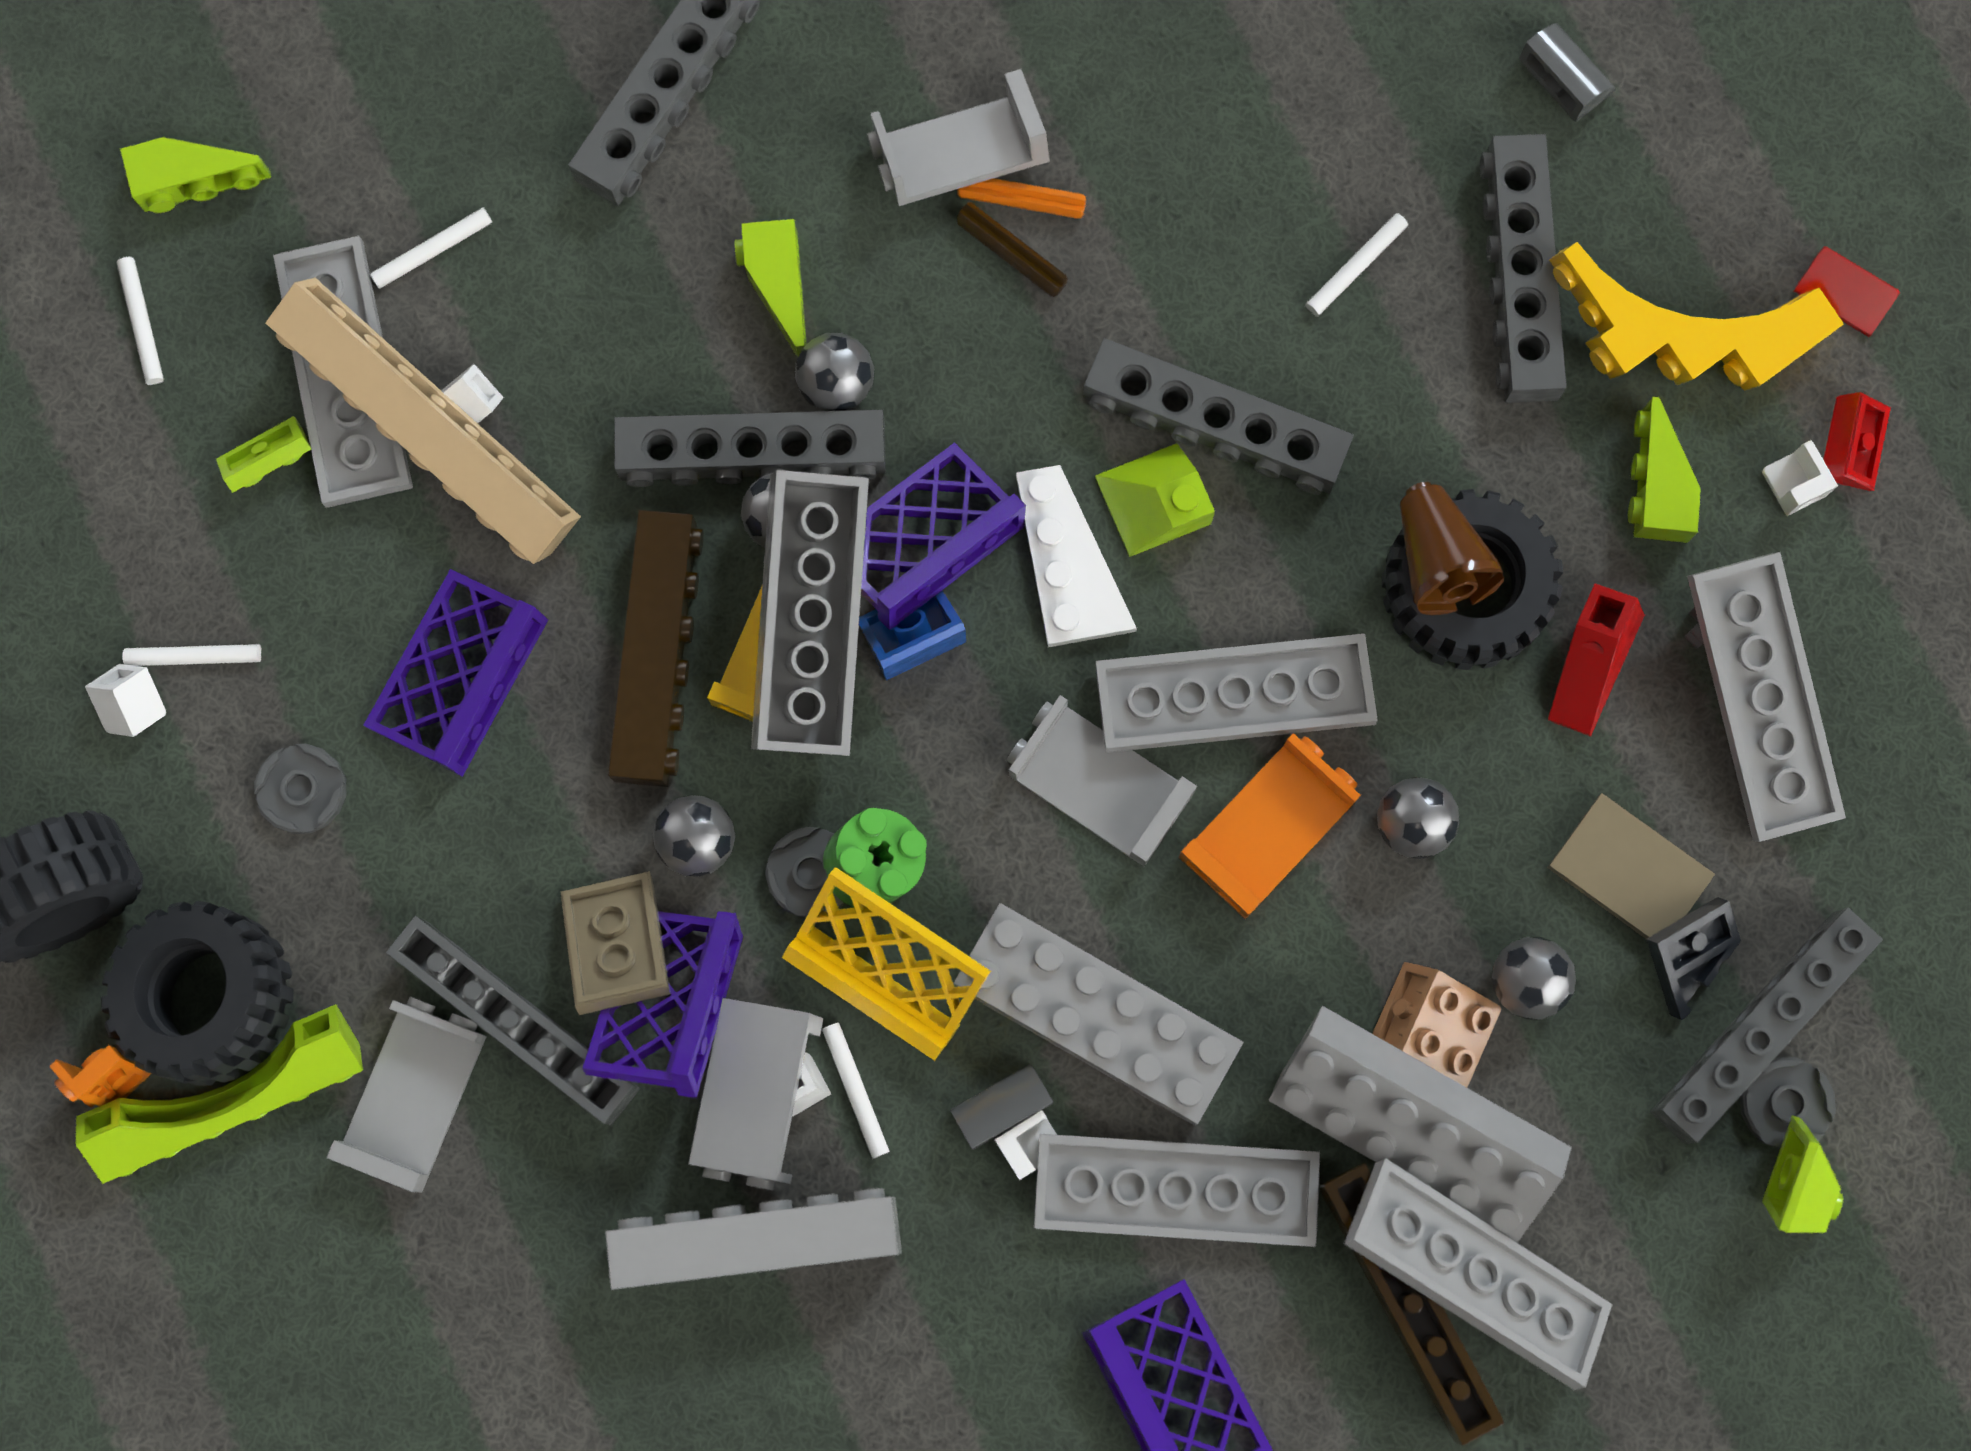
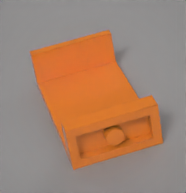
(1271, 825)

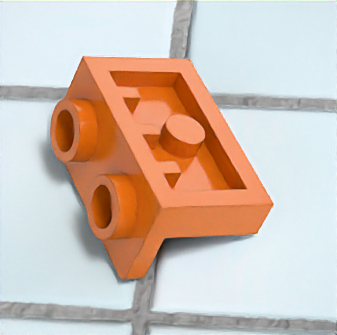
(103, 1077)

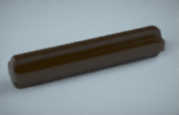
(1012, 249)

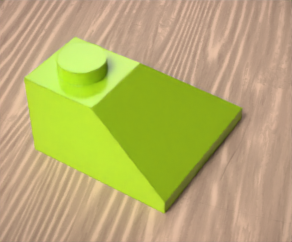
(1156, 499)
(1802, 1184)

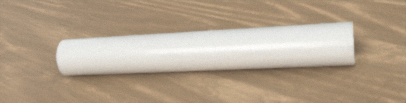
(431, 248)
(1356, 265)
(140, 321)
(192, 655)
(855, 1090)

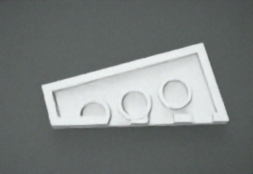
(1070, 573)

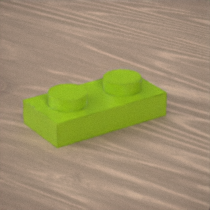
(263, 454)

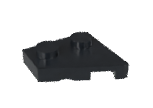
(1692, 952)

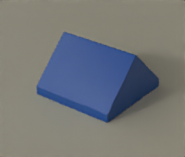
(916, 639)

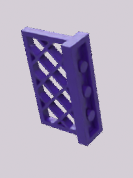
(954, 553)
(482, 696)
(700, 1015)
(1135, 1398)

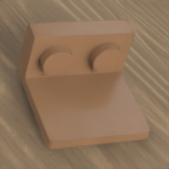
(1437, 1021)

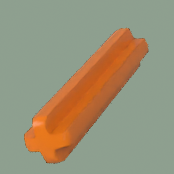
(1026, 197)

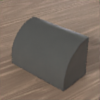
(1565, 71)
(1001, 1106)

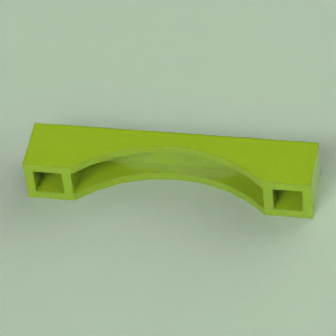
(138, 1132)

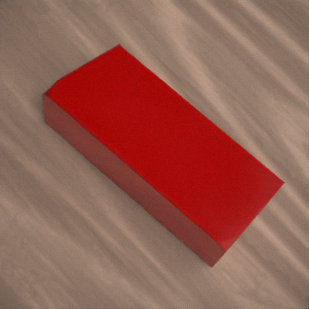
(1852, 291)
(1856, 440)

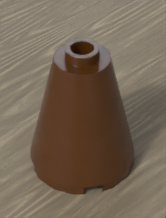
(1444, 552)

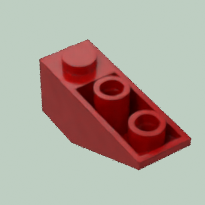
(1595, 658)

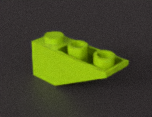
(178, 171)
(1666, 486)

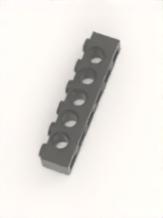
(641, 94)
(1526, 161)
(1119, 364)
(730, 432)
(509, 1018)
(1766, 1026)

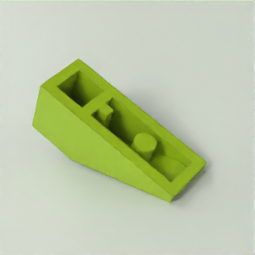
(773, 268)

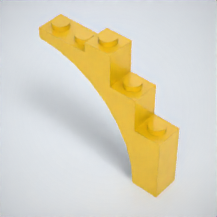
(1687, 345)

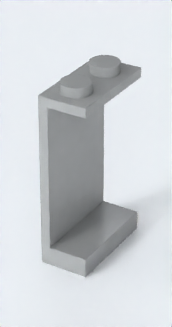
(961, 145)
(1107, 793)
(751, 1092)
(410, 1096)

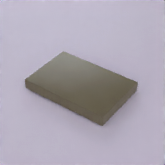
(1630, 869)
(614, 943)

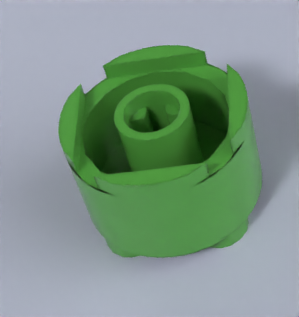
(894, 843)

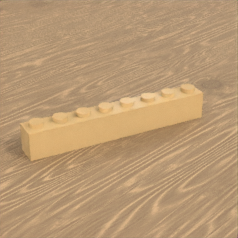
(422, 420)

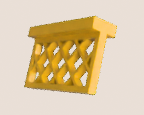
(872, 986)

